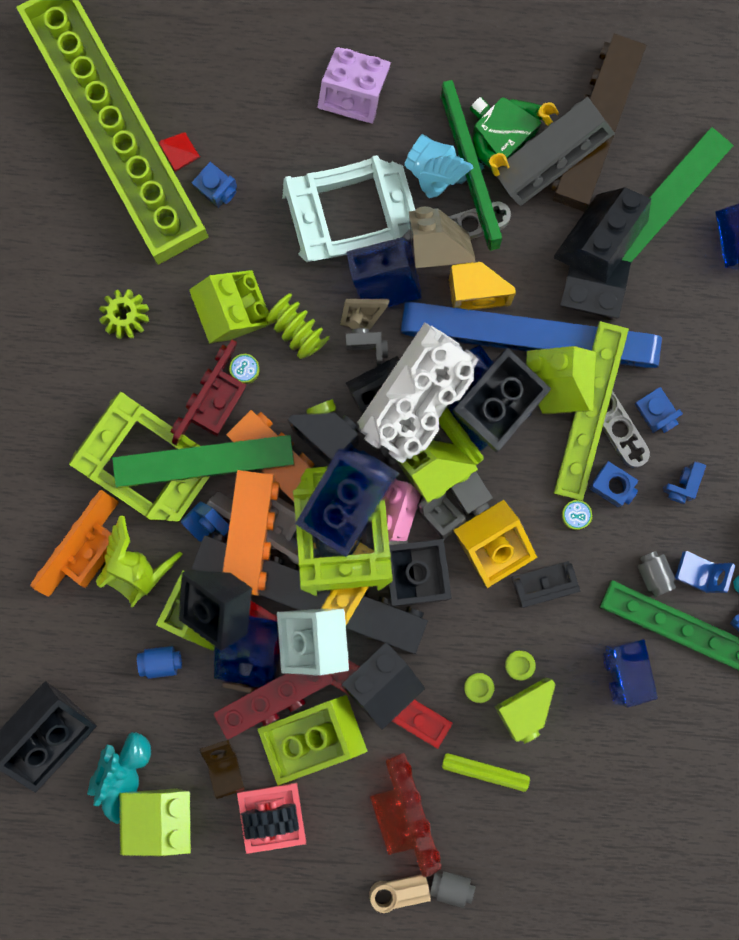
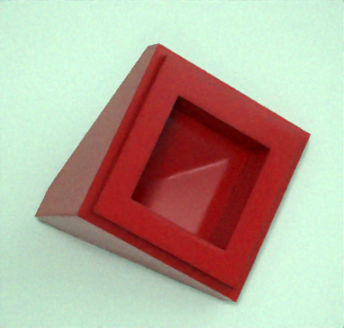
(179, 150)

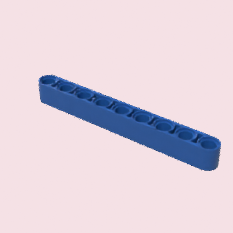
(522, 332)

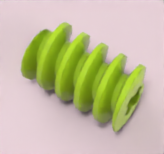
(295, 327)

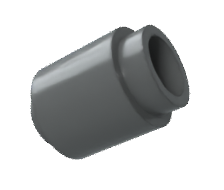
(656, 573)
(452, 889)

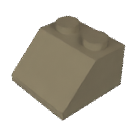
(438, 239)

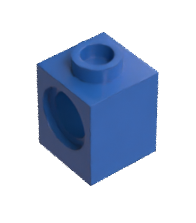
(601, 485)

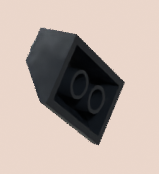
(605, 232)
(325, 433)
(42, 736)

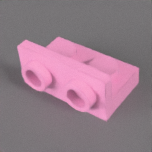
(400, 509)

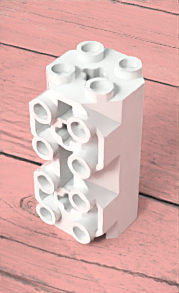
(416, 394)

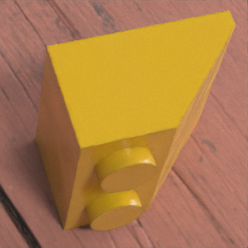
(478, 287)
(495, 543)

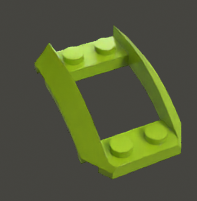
(104, 441)
(340, 571)

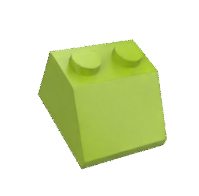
(568, 374)
(527, 710)
(155, 822)

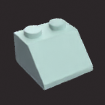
(313, 641)

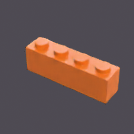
(258, 427)
(249, 528)

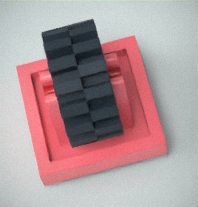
(271, 818)

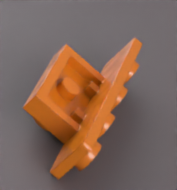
(81, 550)

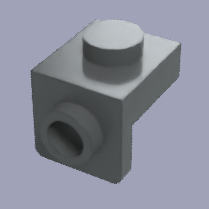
(363, 340)
(441, 515)

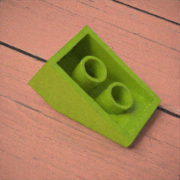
(312, 740)

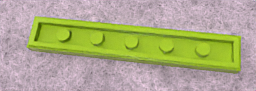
(587, 425)

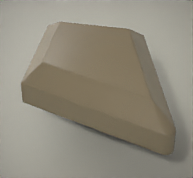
(362, 312)

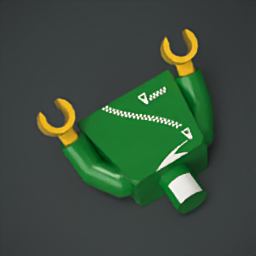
(506, 128)

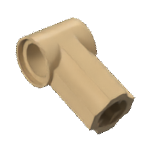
(403, 893)

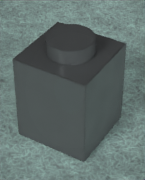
(472, 495)

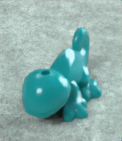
(118, 774)

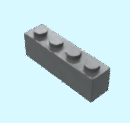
(554, 151)

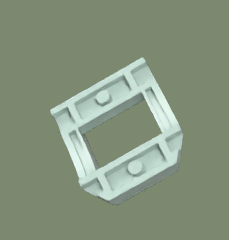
(310, 219)

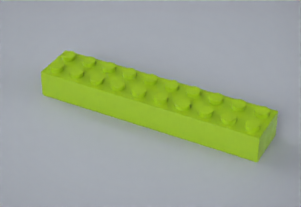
(114, 126)

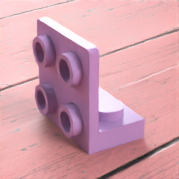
(353, 84)

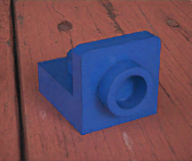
(215, 185)
(658, 411)
(691, 480)
(203, 521)

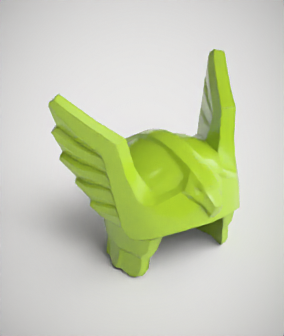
(129, 570)

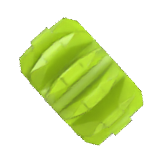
(114, 311)

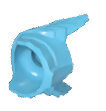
(436, 165)

